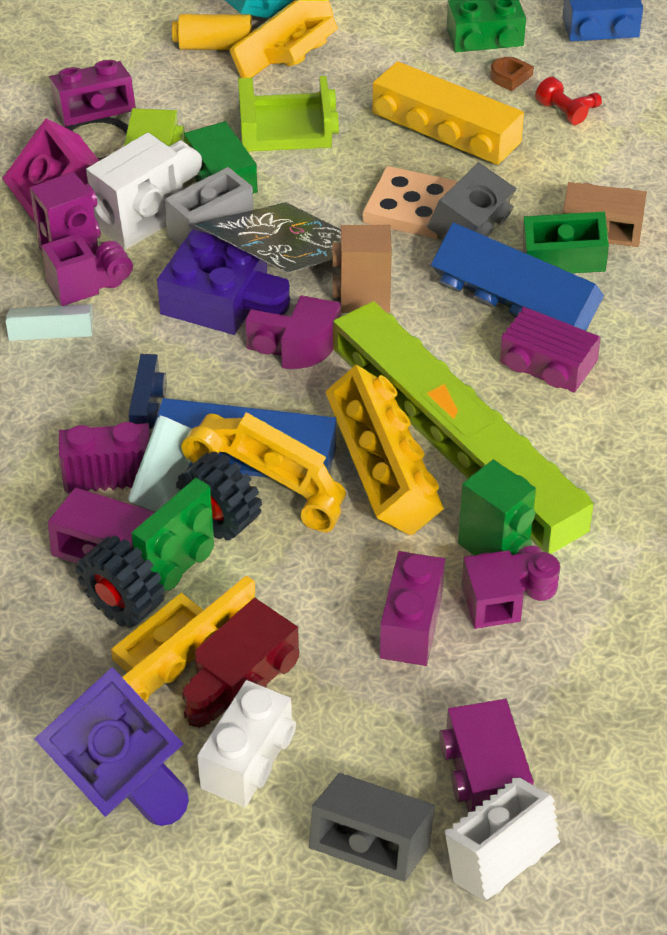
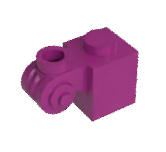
(78, 274)
(497, 583)

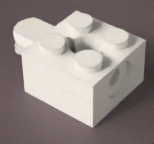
(134, 184)

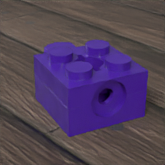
(218, 284)
(117, 751)

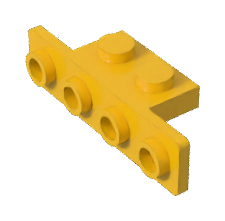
(285, 37)
(168, 639)

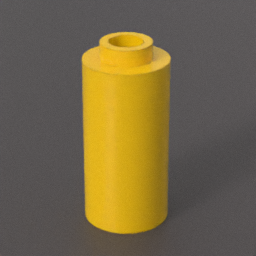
(210, 30)

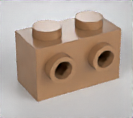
(364, 265)

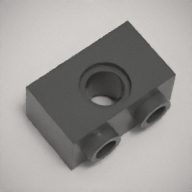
(474, 203)

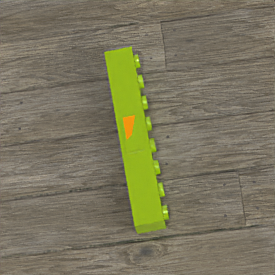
(459, 421)

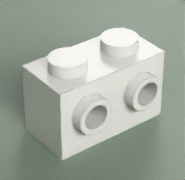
(246, 743)

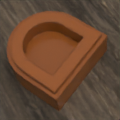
(510, 72)

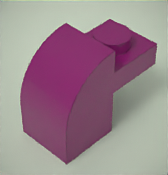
(299, 339)

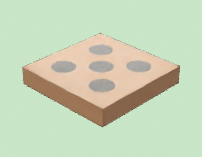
(406, 200)

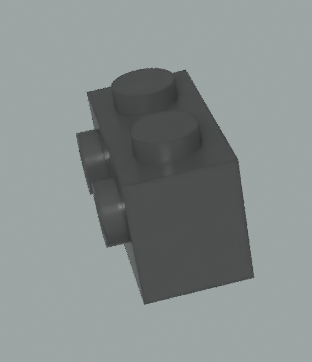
(385, 827)

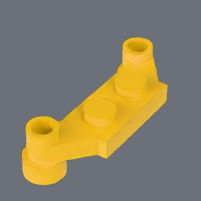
(276, 457)

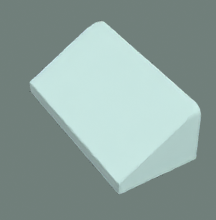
(49, 322)
(160, 465)

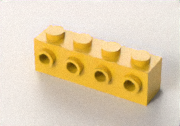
(447, 112)
(384, 450)

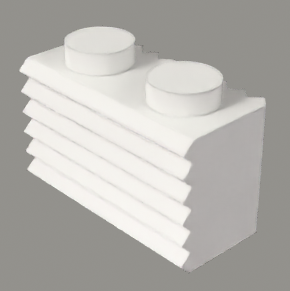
(501, 838)

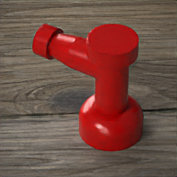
(551, 93)

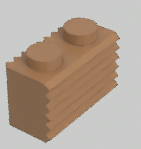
(622, 208)

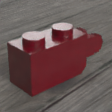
(247, 647)

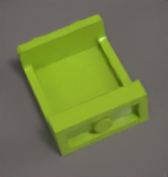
(287, 119)

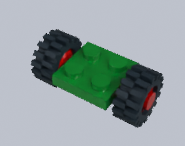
(210, 504)

